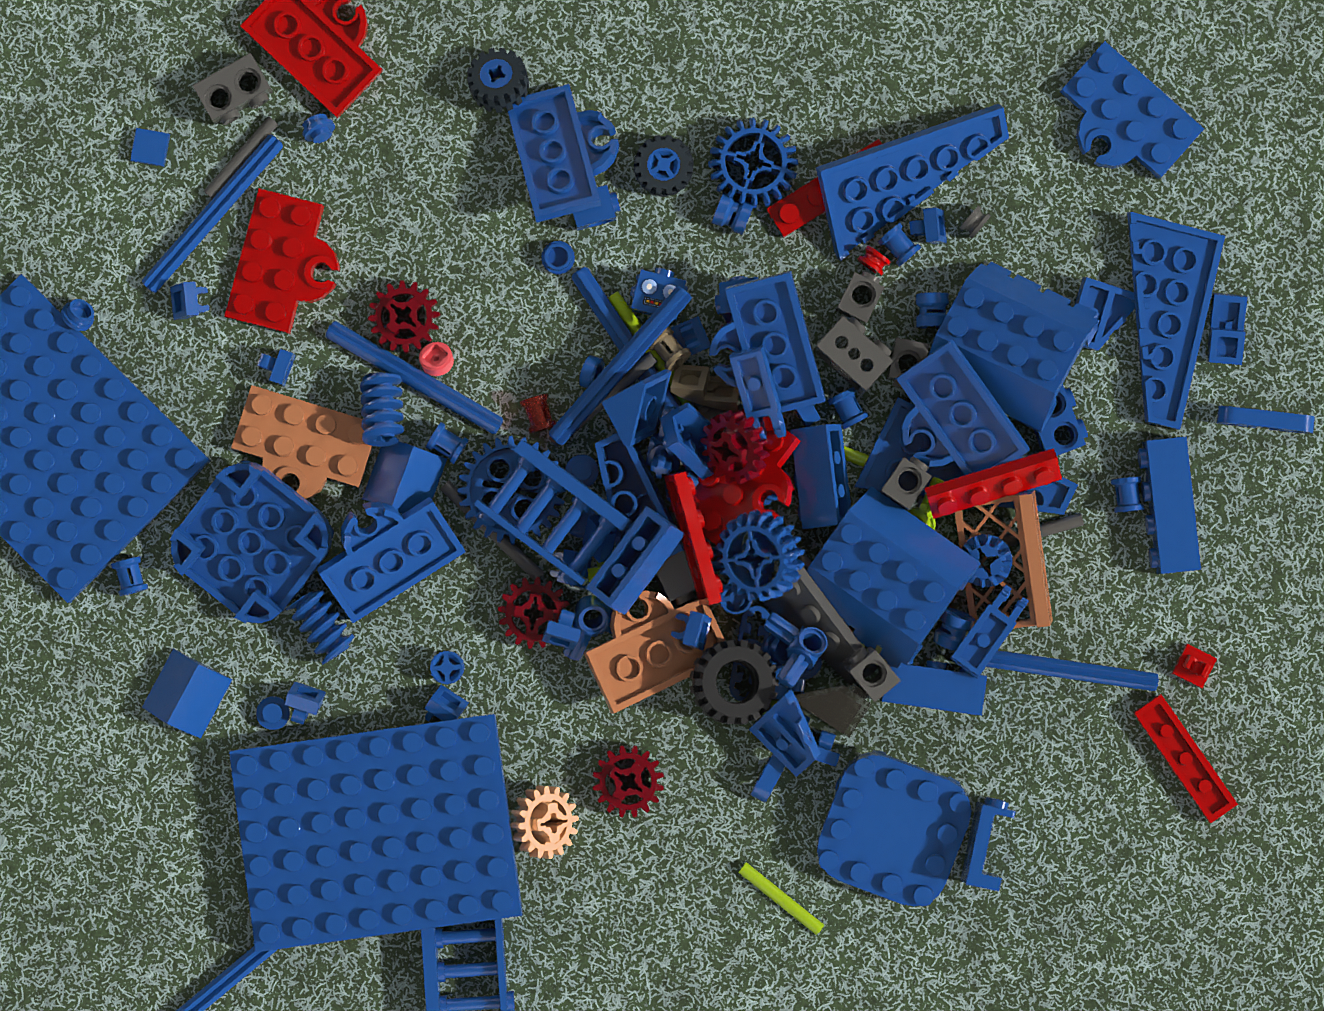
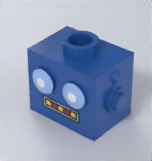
(653, 289)

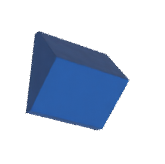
(638, 408)
(404, 476)
(186, 694)

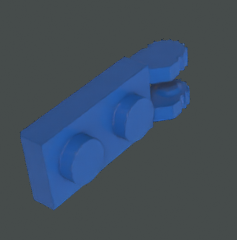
(757, 389)
(987, 635)

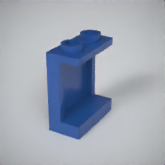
(978, 842)

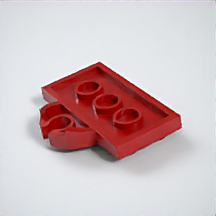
(316, 47)
(280, 262)
(725, 501)

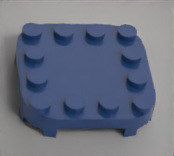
(251, 542)
(893, 829)

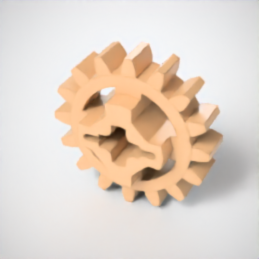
(549, 836)

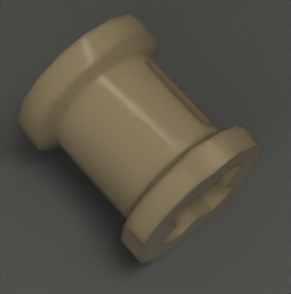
(678, 355)

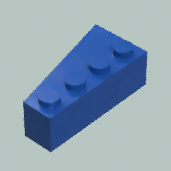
(629, 483)

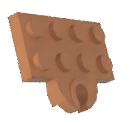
(302, 441)
(644, 654)

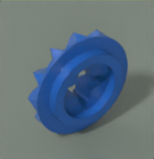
(990, 546)

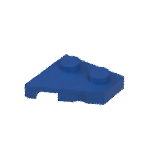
(1110, 303)
(787, 734)

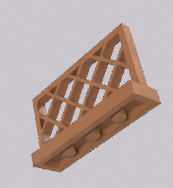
(1032, 559)

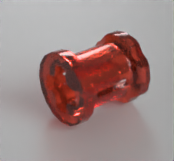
(538, 413)

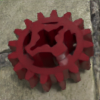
(393, 328)
(734, 447)
(517, 610)
(636, 768)

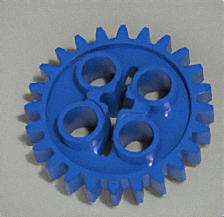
(481, 472)

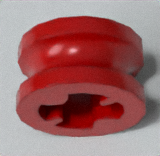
(874, 260)

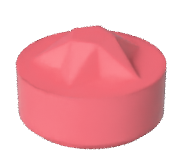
(436, 359)

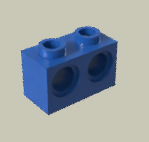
(1063, 418)

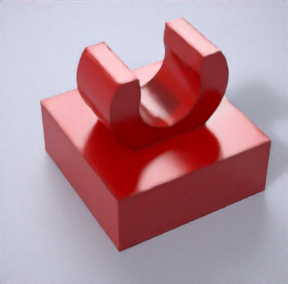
(1194, 666)

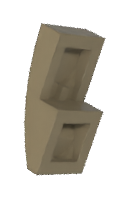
(699, 387)

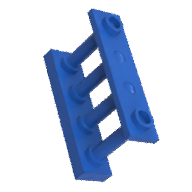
(582, 501)
(437, 971)

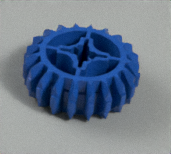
(768, 167)
(754, 572)

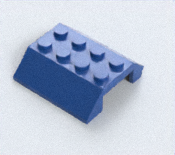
(1017, 339)
(889, 575)

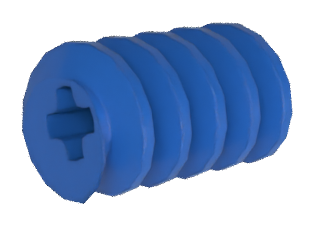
(380, 409)
(321, 624)

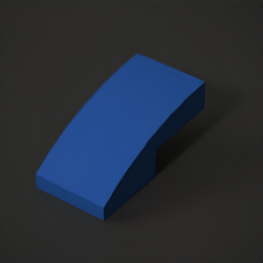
(1227, 328)

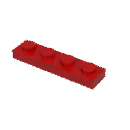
(801, 205)
(993, 483)
(697, 550)
(1185, 758)

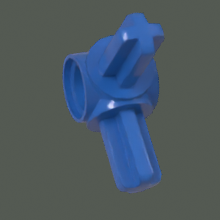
(657, 456)
(589, 627)
(798, 655)

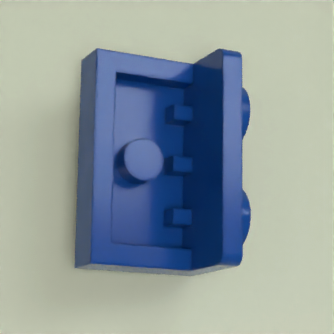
(682, 438)

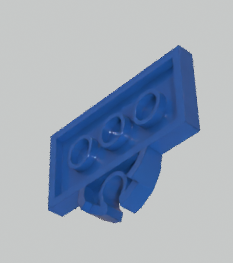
(1128, 114)
(560, 151)
(771, 316)
(957, 414)
(388, 555)

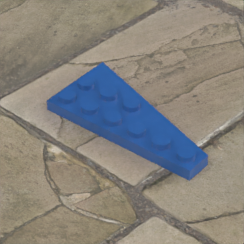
(877, 183)
(1172, 292)
(891, 449)

